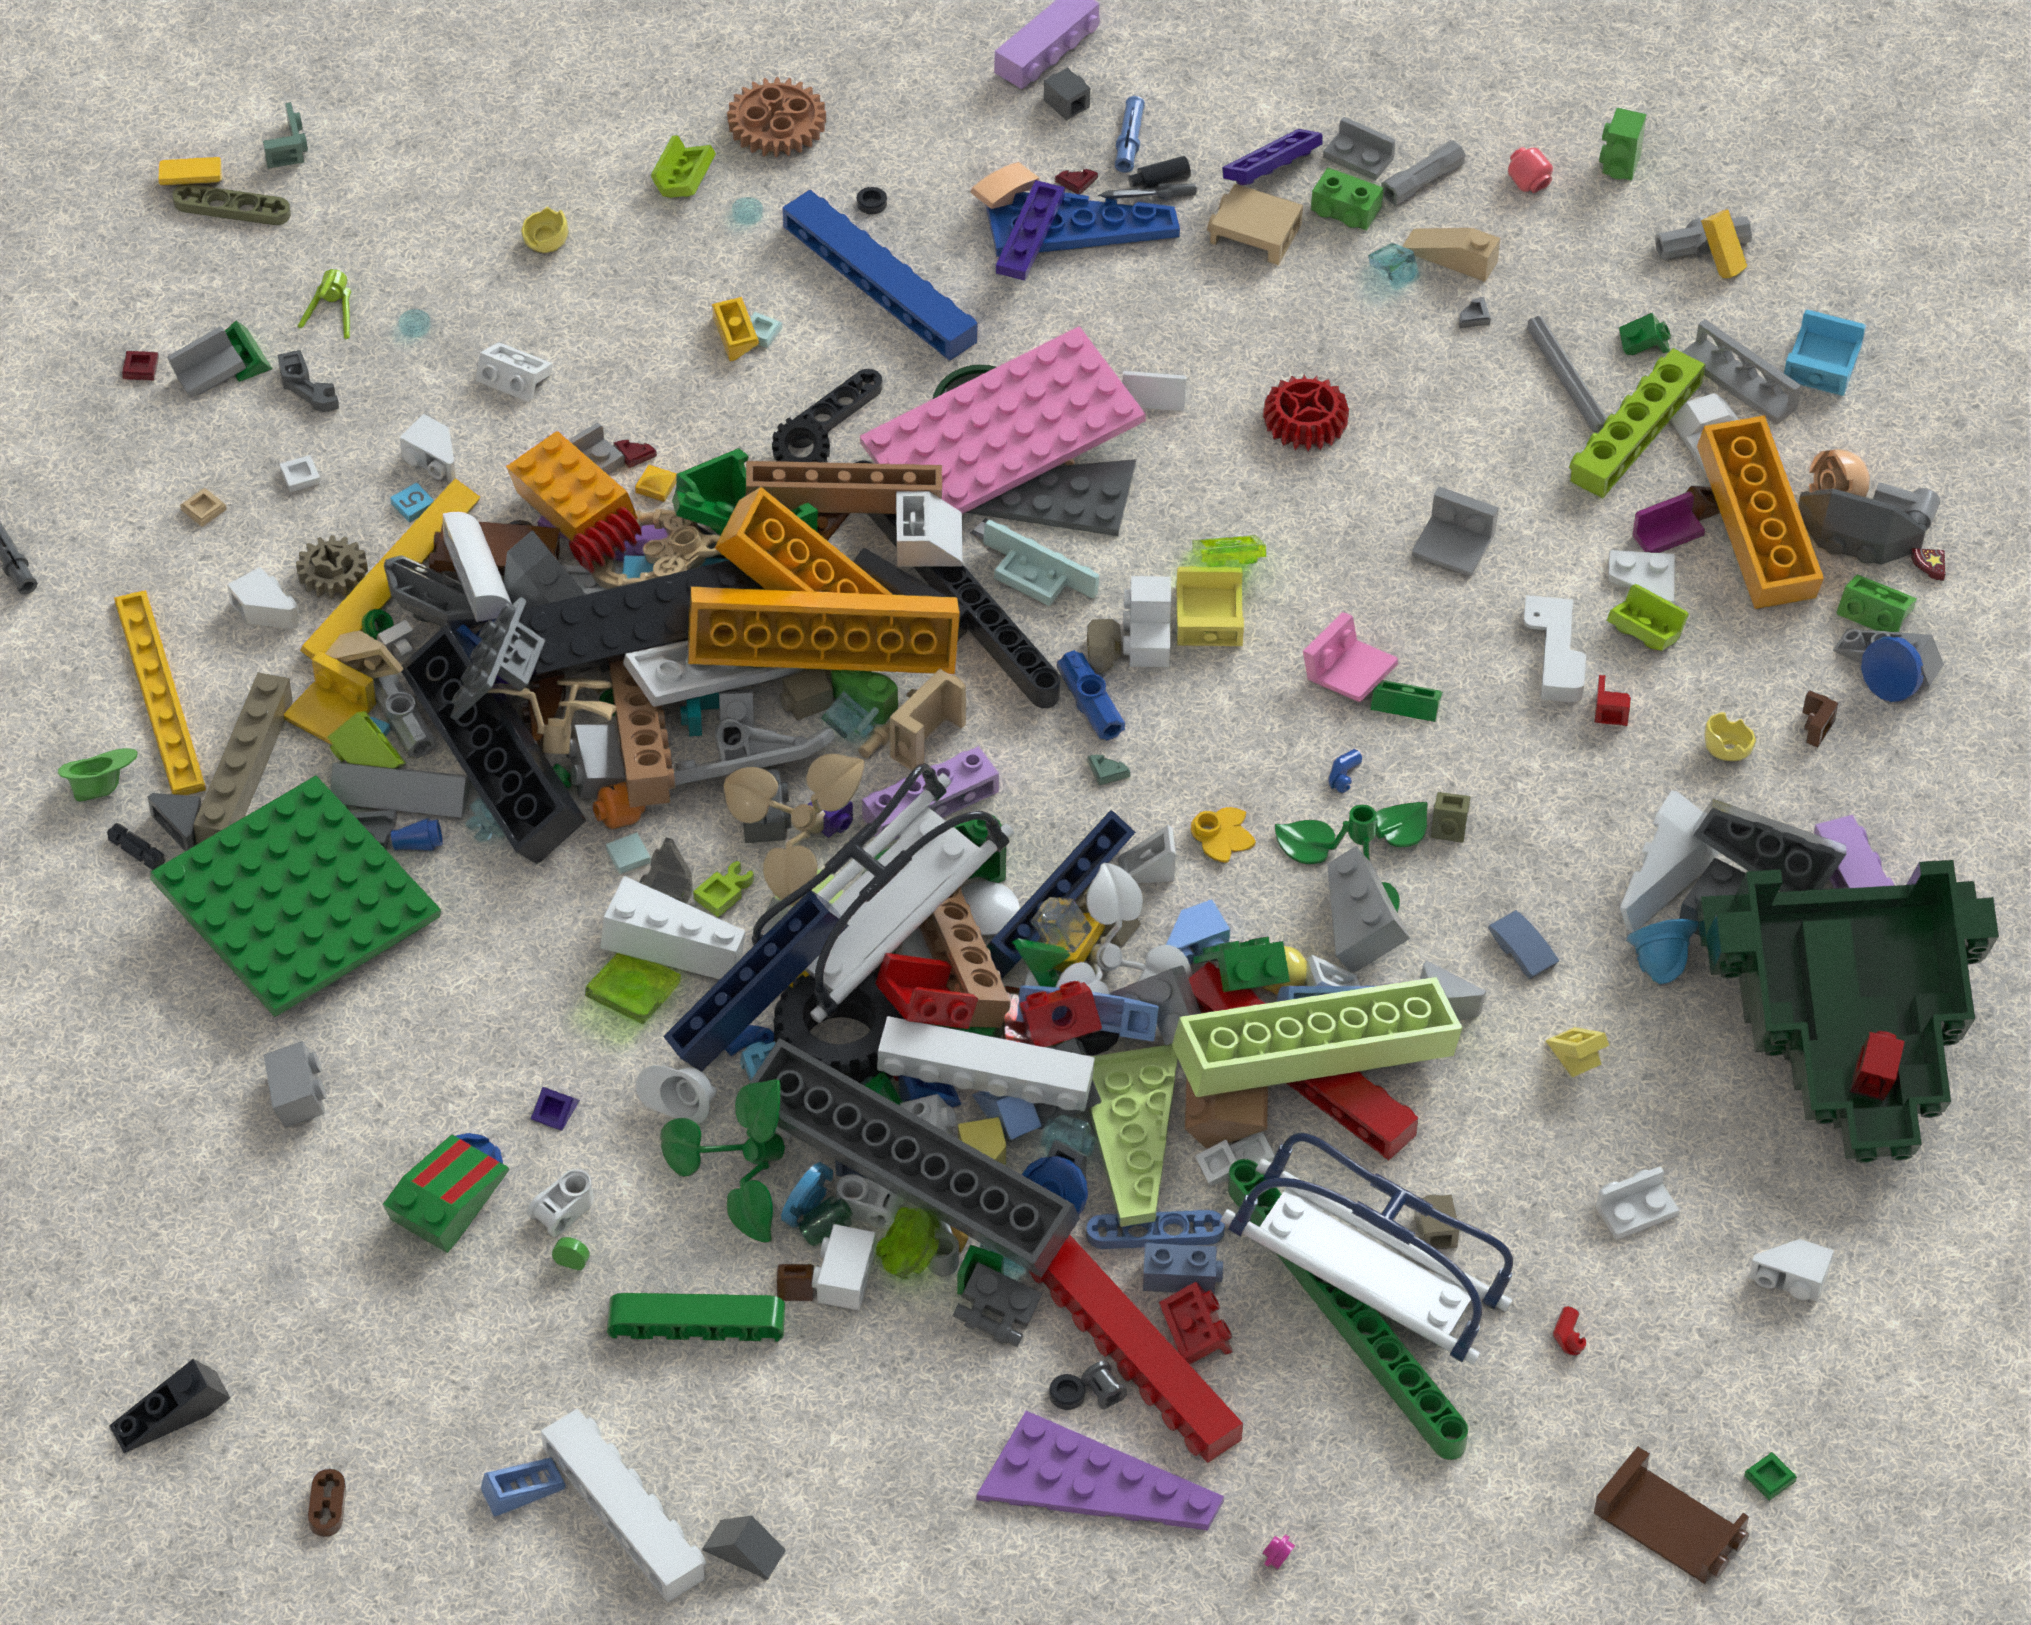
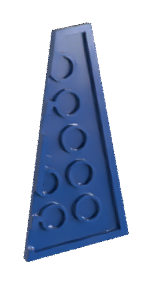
(1089, 223)

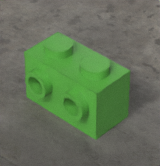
(1623, 144)
(1346, 199)

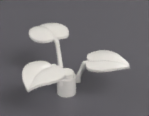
(1111, 899)

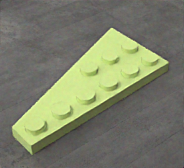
(1134, 1126)

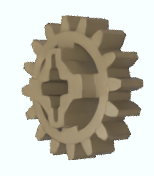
(331, 566)

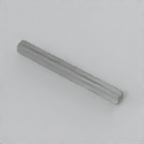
(1567, 373)

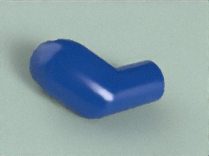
(1340, 767)

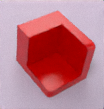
(1611, 706)

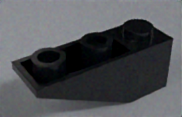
(177, 1402)

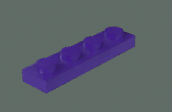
(1272, 156)
(1030, 230)

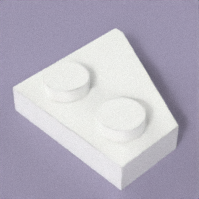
(1646, 569)

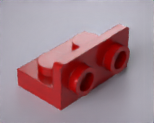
(1195, 1323)

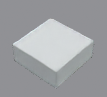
(300, 473)

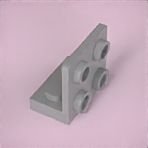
(1457, 532)

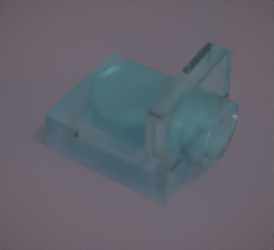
(1397, 262)

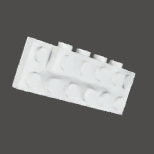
(668, 677)

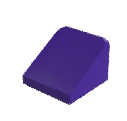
(554, 1108)

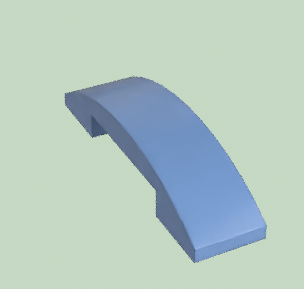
(1116, 1013)

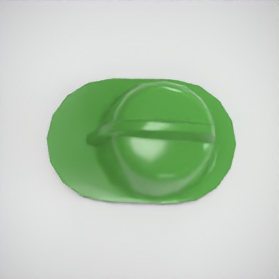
(98, 774)

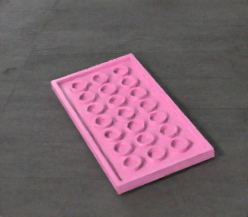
(1012, 421)

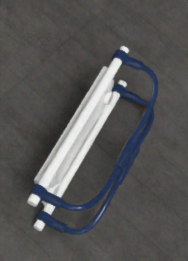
(1362, 1266)

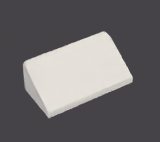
(1156, 390)

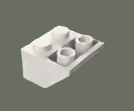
(927, 530)

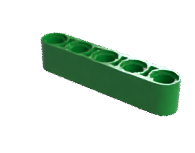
(696, 1316)

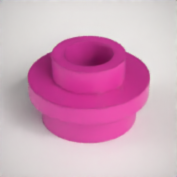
(1278, 1551)

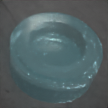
(747, 210)
(414, 323)

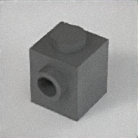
(1067, 93)

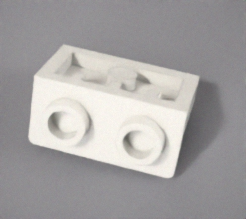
(511, 370)
(1636, 1203)

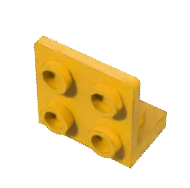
(331, 698)

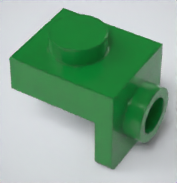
(1644, 334)

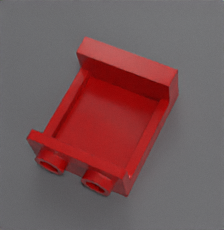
(920, 991)

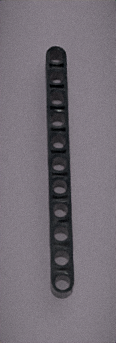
(989, 625)

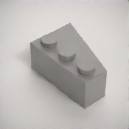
(1361, 912)

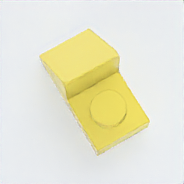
(1578, 1049)

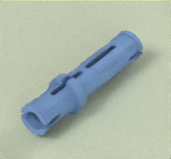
(1129, 134)

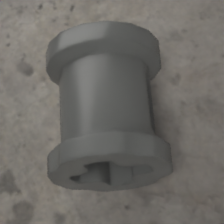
(1104, 1384)

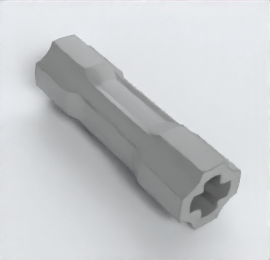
(1438, 163)

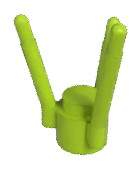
(331, 289)

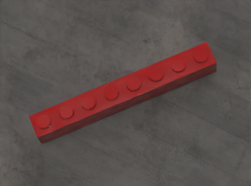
(1345, 1097)
(1141, 1352)

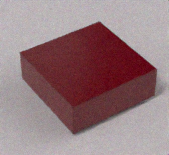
(140, 365)

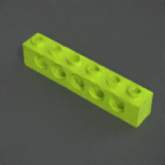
(1636, 422)

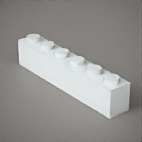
(985, 1064)
(623, 1504)

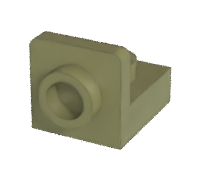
(1450, 817)

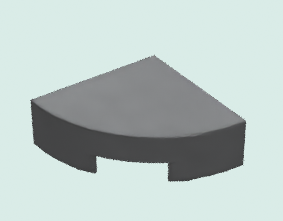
(1475, 314)

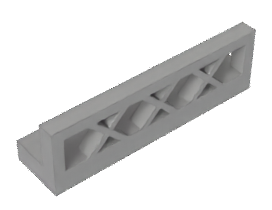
(1742, 378)

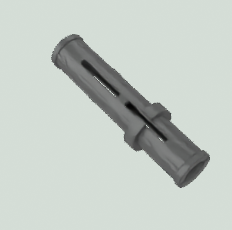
(22, 577)

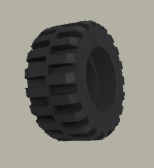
(864, 1004)

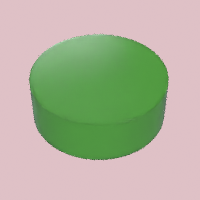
(570, 1253)

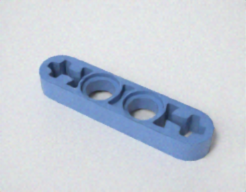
(1156, 1230)

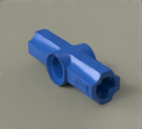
(1090, 695)

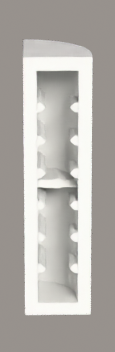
(474, 565)

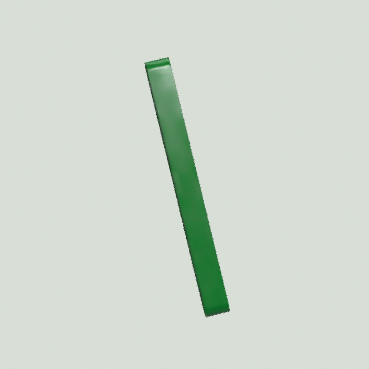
(1369, 1348)

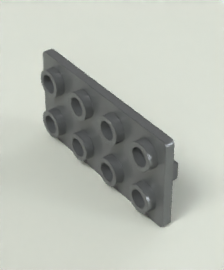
(504, 651)

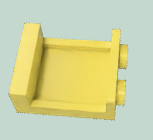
(1209, 606)

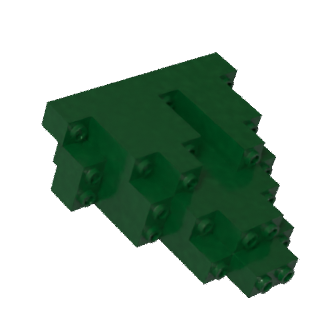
(1851, 963)

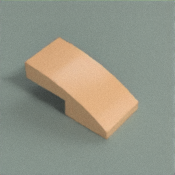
(1002, 185)

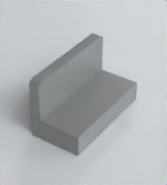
(206, 362)

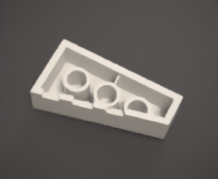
(669, 932)

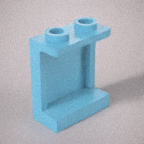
(1825, 352)

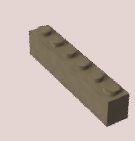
(245, 755)

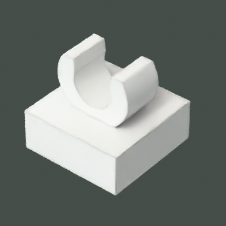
(397, 640)

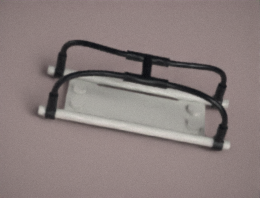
(895, 890)

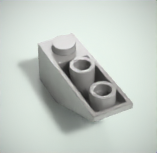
(1855, 642)

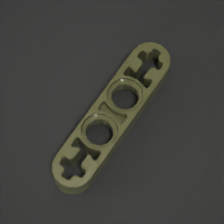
(233, 201)

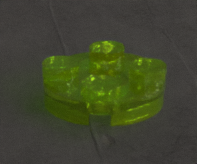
(895, 1250)

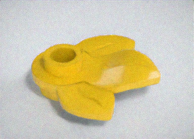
(1225, 834)

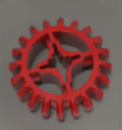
(1306, 419)

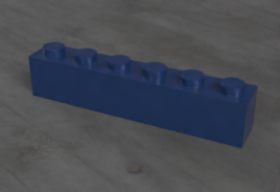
(1065, 882)
(754, 982)

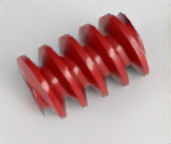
(604, 538)

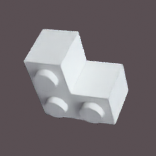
(1147, 621)

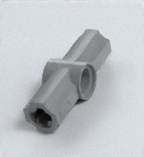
(1693, 239)
(403, 716)

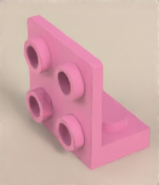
(1344, 663)

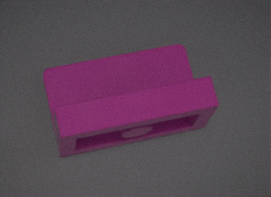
(1667, 524)

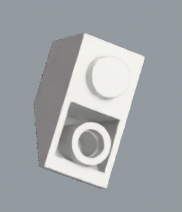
(430, 447)
(262, 601)
(1793, 1267)

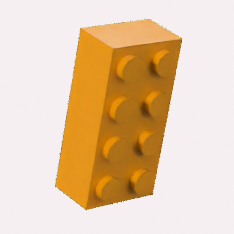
(566, 485)

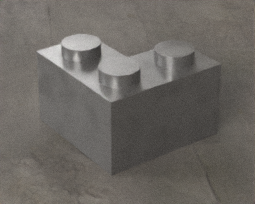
(1170, 992)

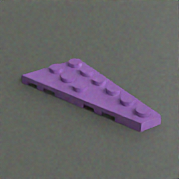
(1079, 1475)

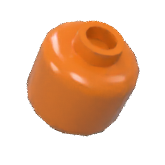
(614, 808)

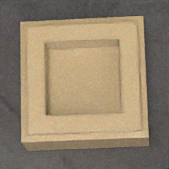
(203, 507)

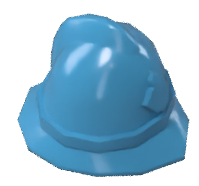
(1663, 948)

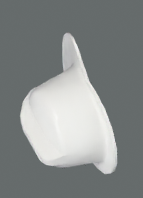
(676, 1092)

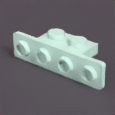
(1036, 568)

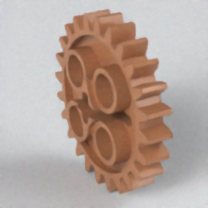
(776, 117)

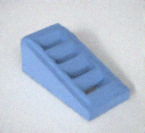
(512, 1499)

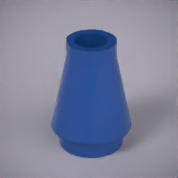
(418, 836)

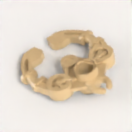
(680, 551)

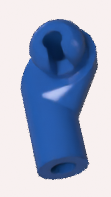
(749, 1036)

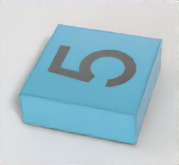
(411, 502)

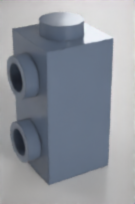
(1178, 1266)

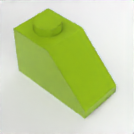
(363, 743)

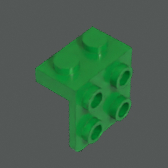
(1248, 963)

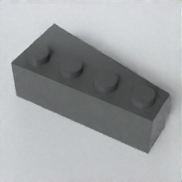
(1767, 844)

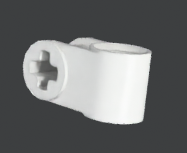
(870, 1201)
(558, 1205)

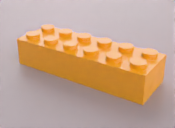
(1760, 512)
(786, 552)

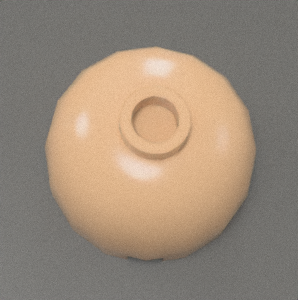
(1840, 471)

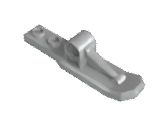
(753, 749)

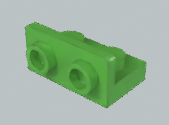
(1875, 605)

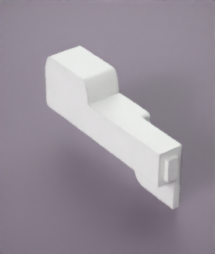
(1562, 668)

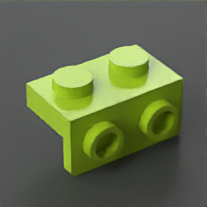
(681, 168)
(1649, 618)

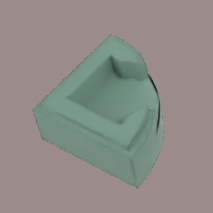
(1107, 770)

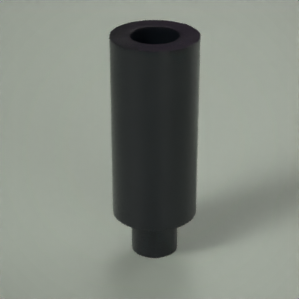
(1161, 173)

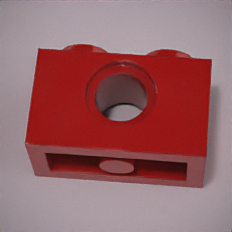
(1079, 1019)
(1877, 1065)

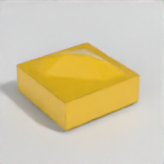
(656, 483)

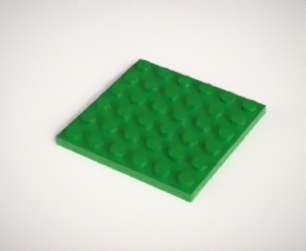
(295, 895)

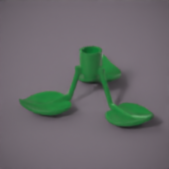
(1399, 824)
(758, 1110)

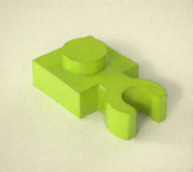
(721, 891)

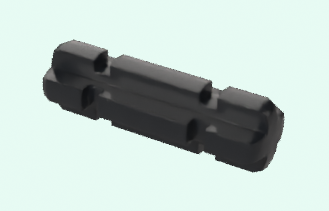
(135, 846)

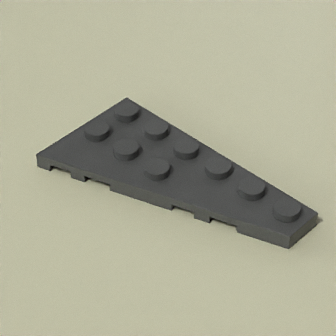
(1069, 497)

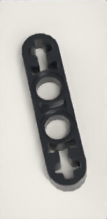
(839, 412)

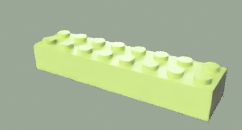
(1316, 1036)

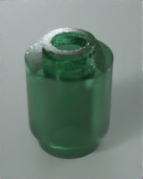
(820, 1220)

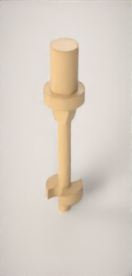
(878, 736)

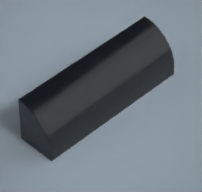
(902, 583)

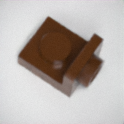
(1821, 717)

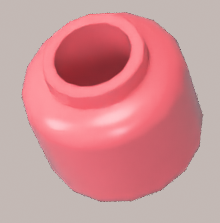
(1530, 169)

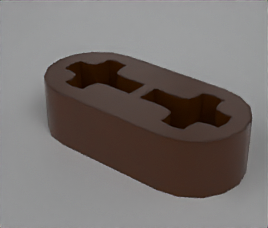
(335, 1503)

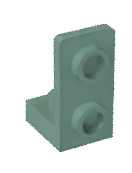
(288, 149)

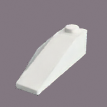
(1669, 861)

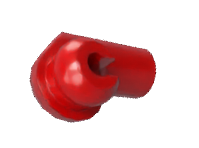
(1564, 1333)

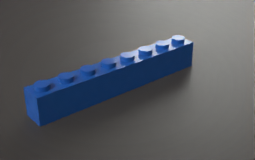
(880, 274)

